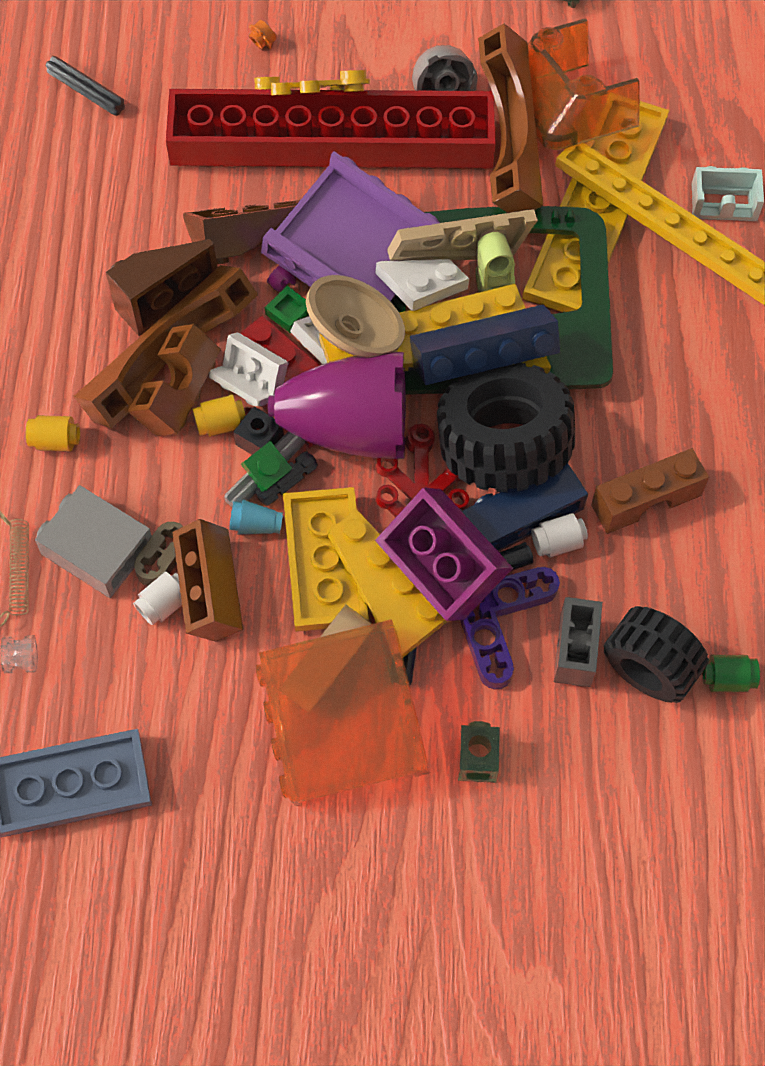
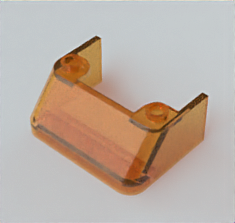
(580, 108)

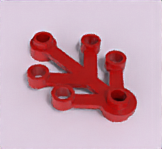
(420, 448)

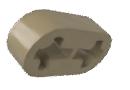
(155, 549)

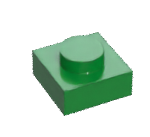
(287, 308)
(266, 466)

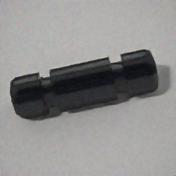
(304, 463)

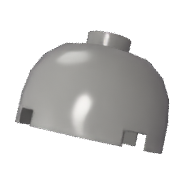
(444, 70)

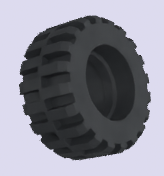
(506, 456)

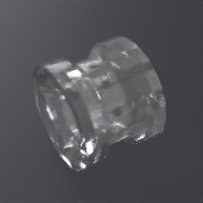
(19, 654)

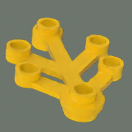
(349, 82)

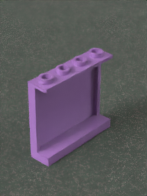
(342, 227)

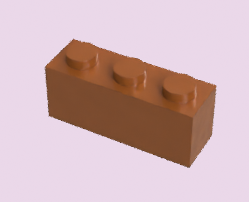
(207, 580)

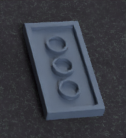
(72, 782)

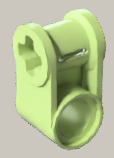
(494, 262)

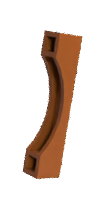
(517, 173)
(206, 306)

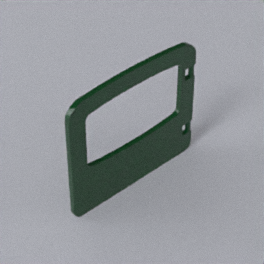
(584, 333)

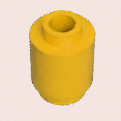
(219, 415)
(52, 433)

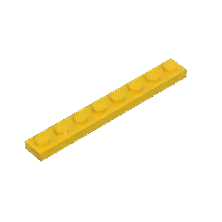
(665, 218)

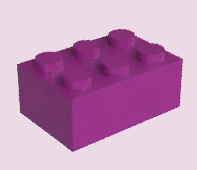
(443, 554)

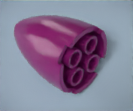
(347, 406)

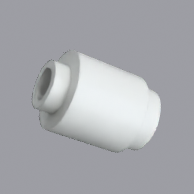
(559, 535)
(159, 598)

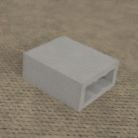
(93, 540)

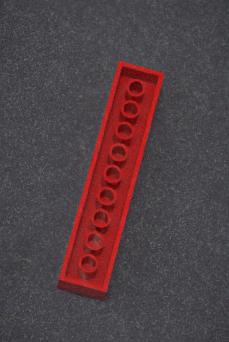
(306, 128)

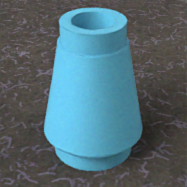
(254, 519)

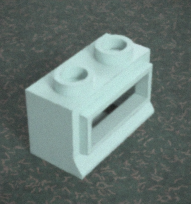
(728, 183)

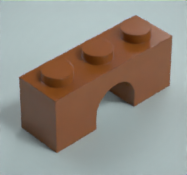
(164, 405)
(628, 496)

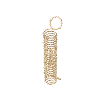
(9, 523)

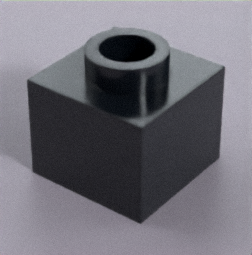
(251, 439)

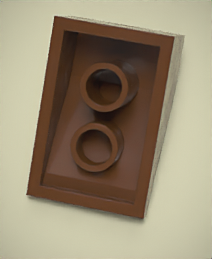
(158, 279)

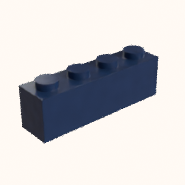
(485, 344)
(513, 514)

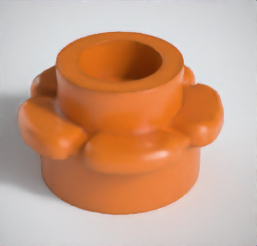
(262, 35)

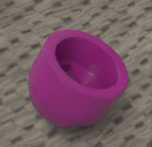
(280, 278)

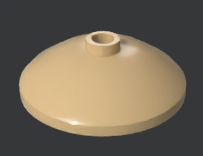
(354, 316)

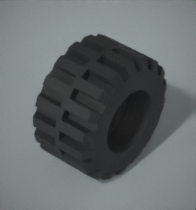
(656, 654)

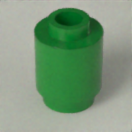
(731, 673)

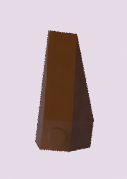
(234, 231)

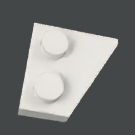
(422, 281)

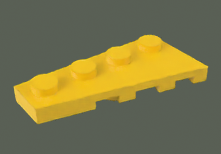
(383, 583)

